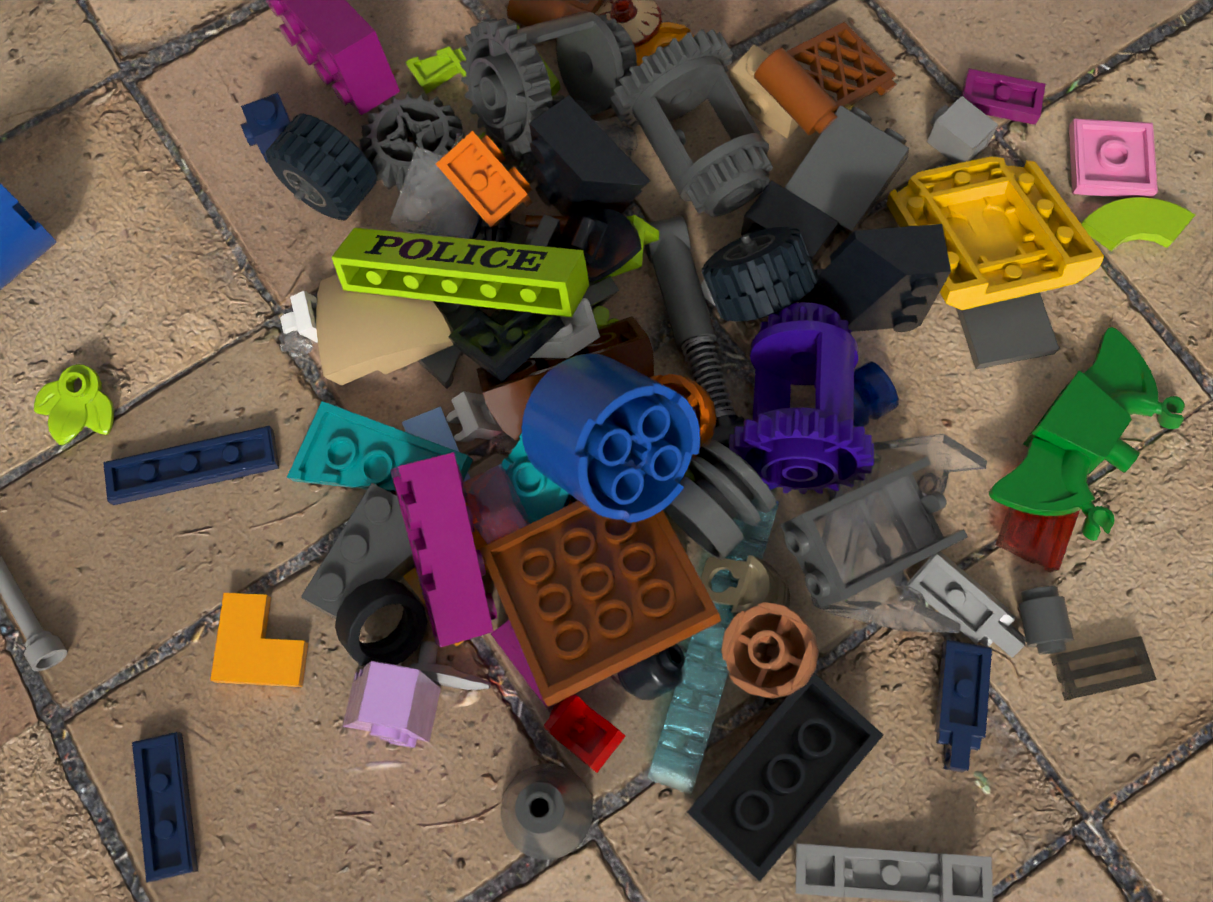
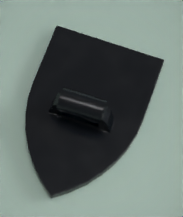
(605, 238)

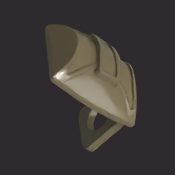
(756, 583)

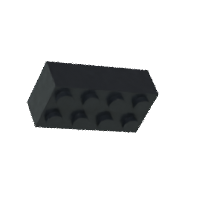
(783, 776)

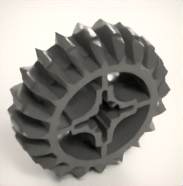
(387, 134)

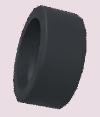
(362, 604)

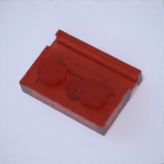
(1037, 537)

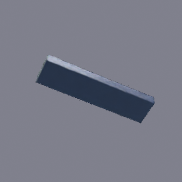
(190, 465)

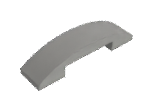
(892, 874)

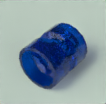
(872, 394)

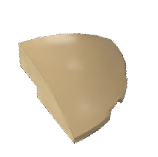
(374, 331)

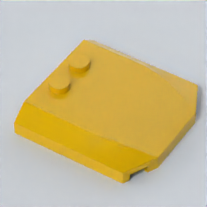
(1001, 230)

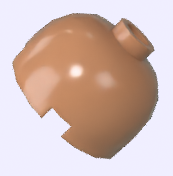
(770, 650)

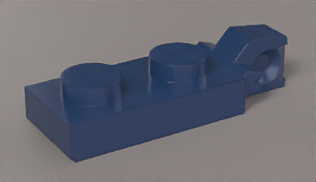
(962, 701)

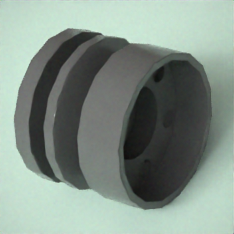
(723, 490)

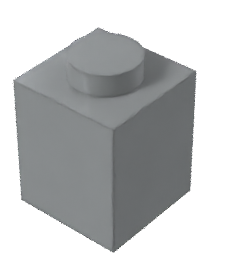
(961, 131)

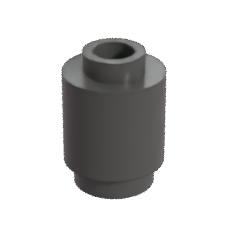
(1045, 619)

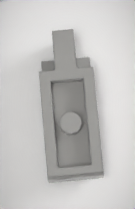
(968, 603)

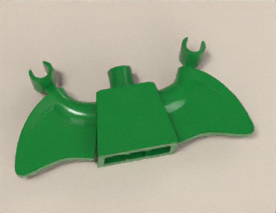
(1082, 432)

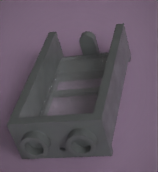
(867, 535)

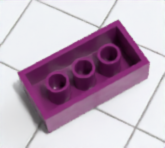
(340, 47)

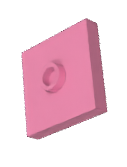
(1112, 158)

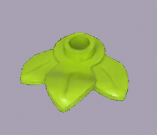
(74, 410)

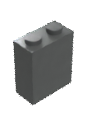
(849, 168)

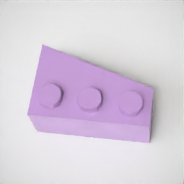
(393, 703)

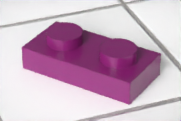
(1004, 95)

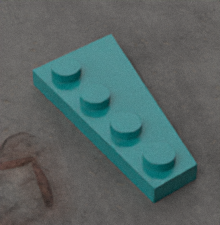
(360, 451)

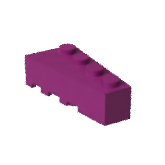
(444, 549)

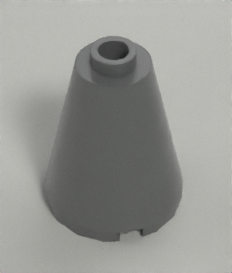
(567, 817)

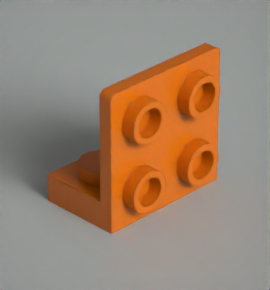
(483, 181)

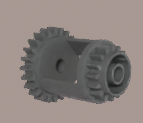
(511, 80)
(674, 84)

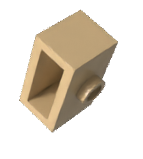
(755, 97)

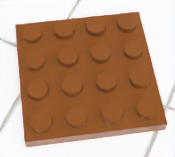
(595, 595)

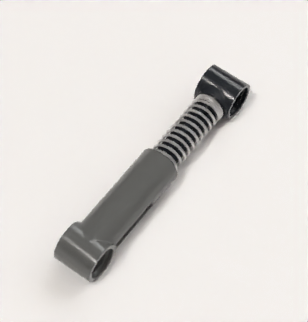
(690, 317)

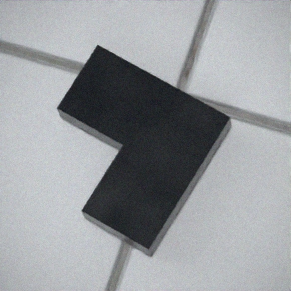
(505, 347)

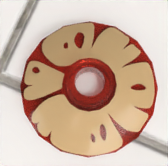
(638, 17)

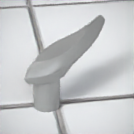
(444, 674)

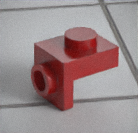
(583, 731)

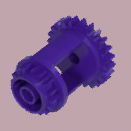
(804, 445)

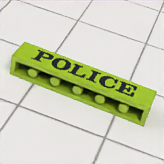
(463, 271)

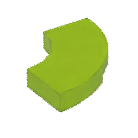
(1137, 220)

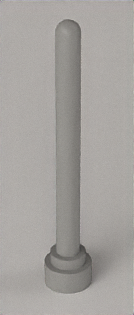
(42, 647)

